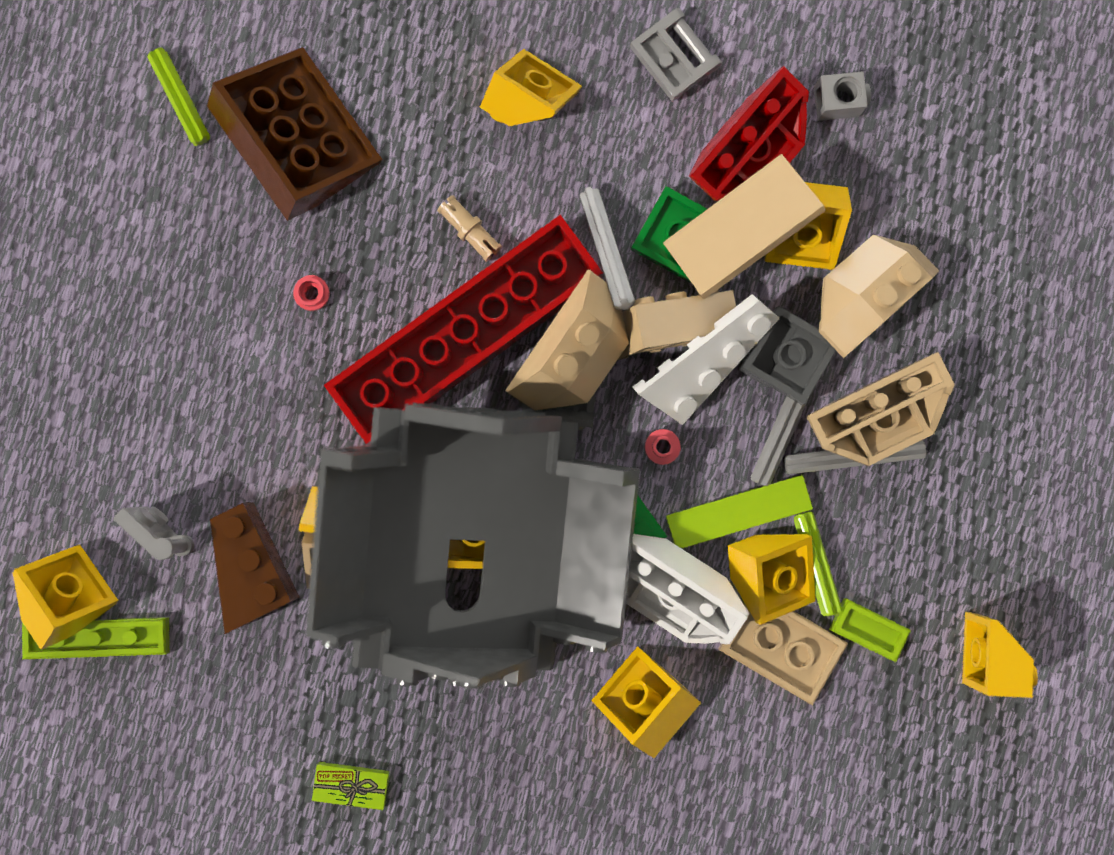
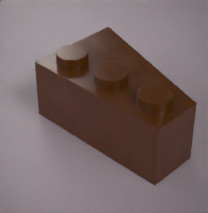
(248, 567)

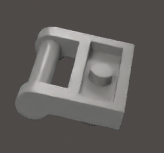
(667, 61)
(152, 533)

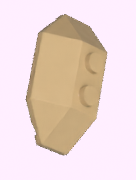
(870, 290)
(574, 350)
(885, 413)

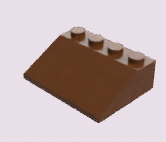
(292, 131)

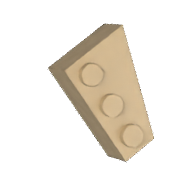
(673, 321)

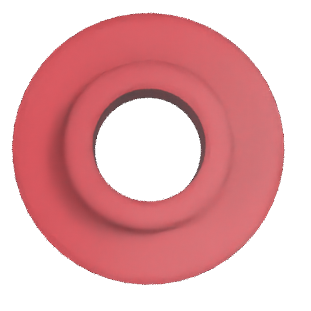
(311, 282)
(652, 452)

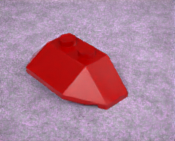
(758, 132)

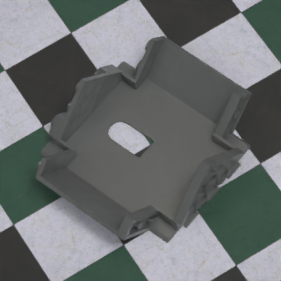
(509, 478)

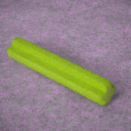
(178, 97)
(823, 579)

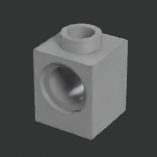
(830, 106)

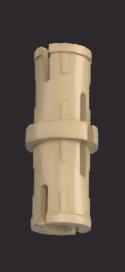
(469, 228)

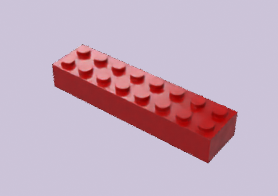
(465, 327)

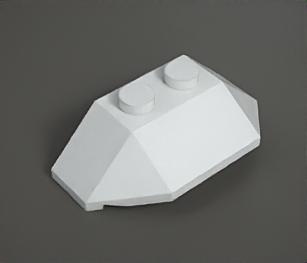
(682, 593)

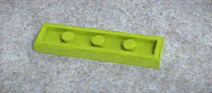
(739, 512)
(106, 639)

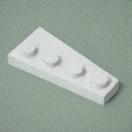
(695, 374)

